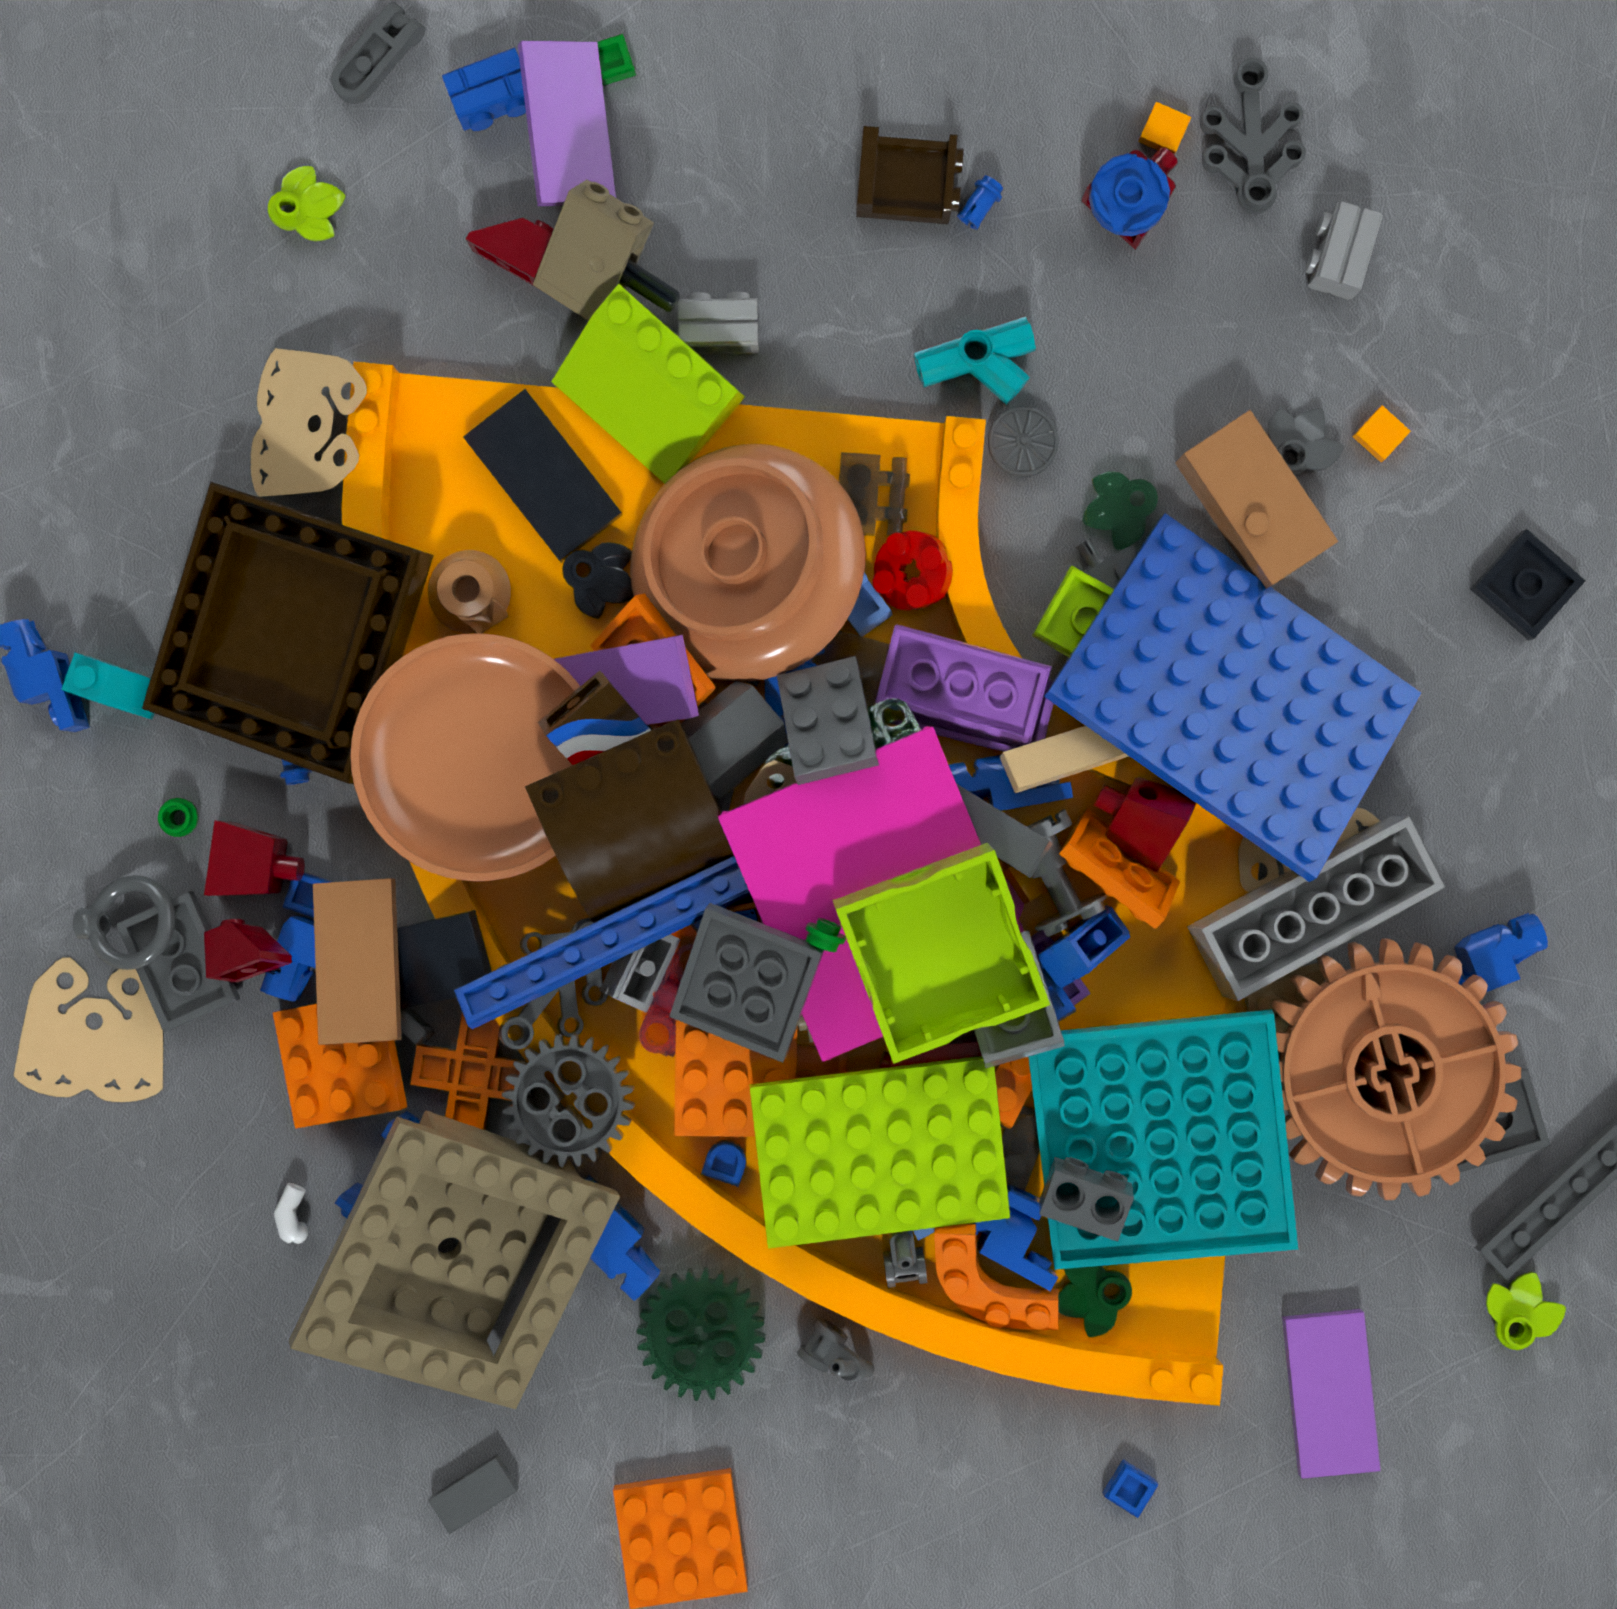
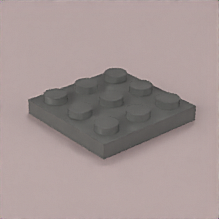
(746, 982)

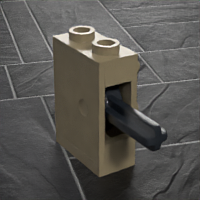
(596, 250)

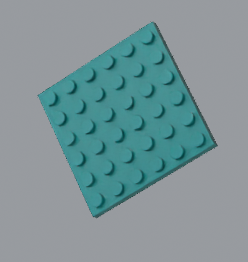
(1188, 1120)

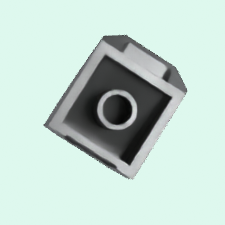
(734, 736)

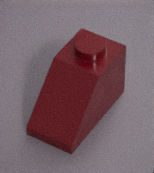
(513, 245)
(241, 951)

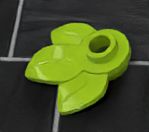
(311, 201)
(1524, 1305)

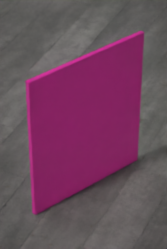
(836, 839)

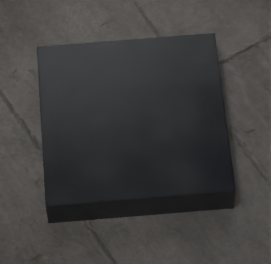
(1527, 584)

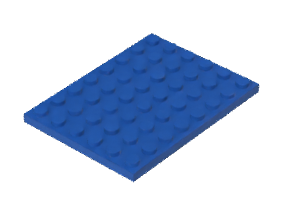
(1235, 697)

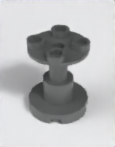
(1057, 881)

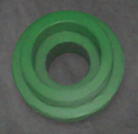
(166, 817)
(824, 935)

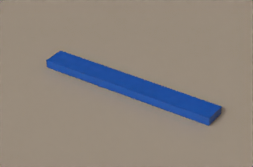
(601, 943)

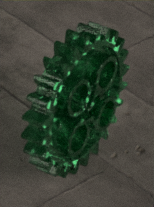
(709, 1368)

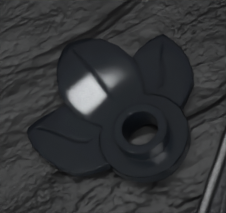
(605, 579)

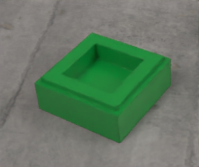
(614, 60)

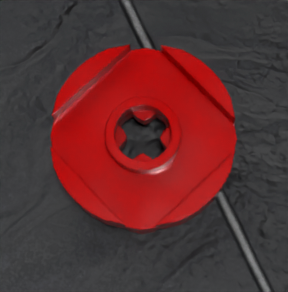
(890, 568)

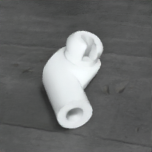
(286, 1218)

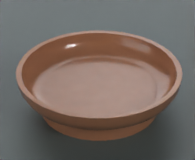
(751, 559)
(450, 752)

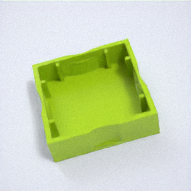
(941, 952)

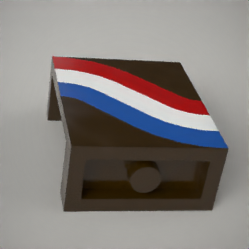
(592, 720)

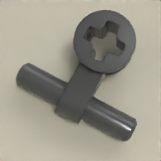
(904, 1260)
(827, 1352)

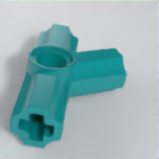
(993, 370)

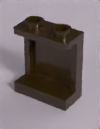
(908, 178)

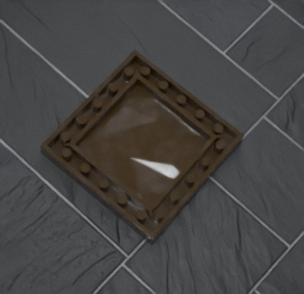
(283, 629)

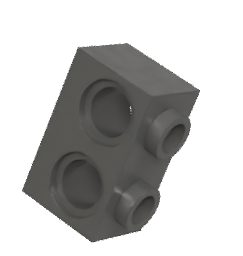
(1081, 1207)

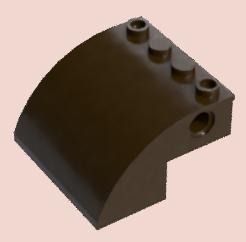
(631, 820)

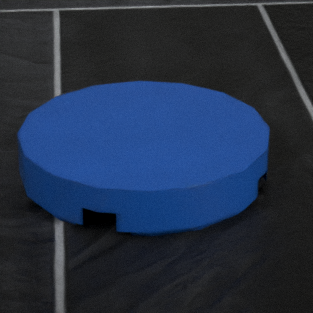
(1129, 195)

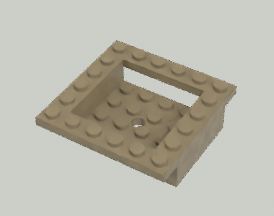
(426, 1313)

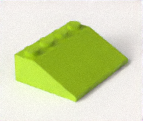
(645, 385)

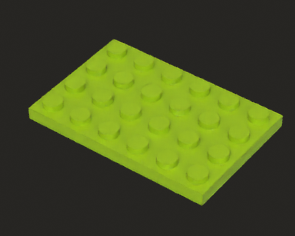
(879, 1151)

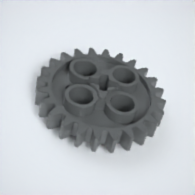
(539, 1123)

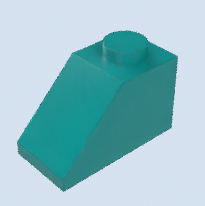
(107, 684)

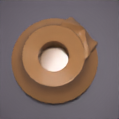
(469, 592)

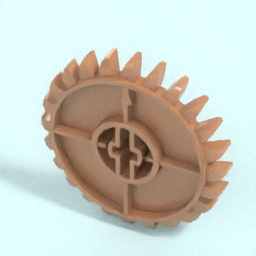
(1434, 1096)

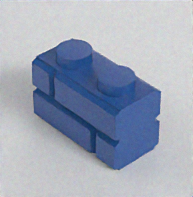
(487, 90)
(1084, 947)

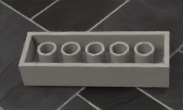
(1300, 920)

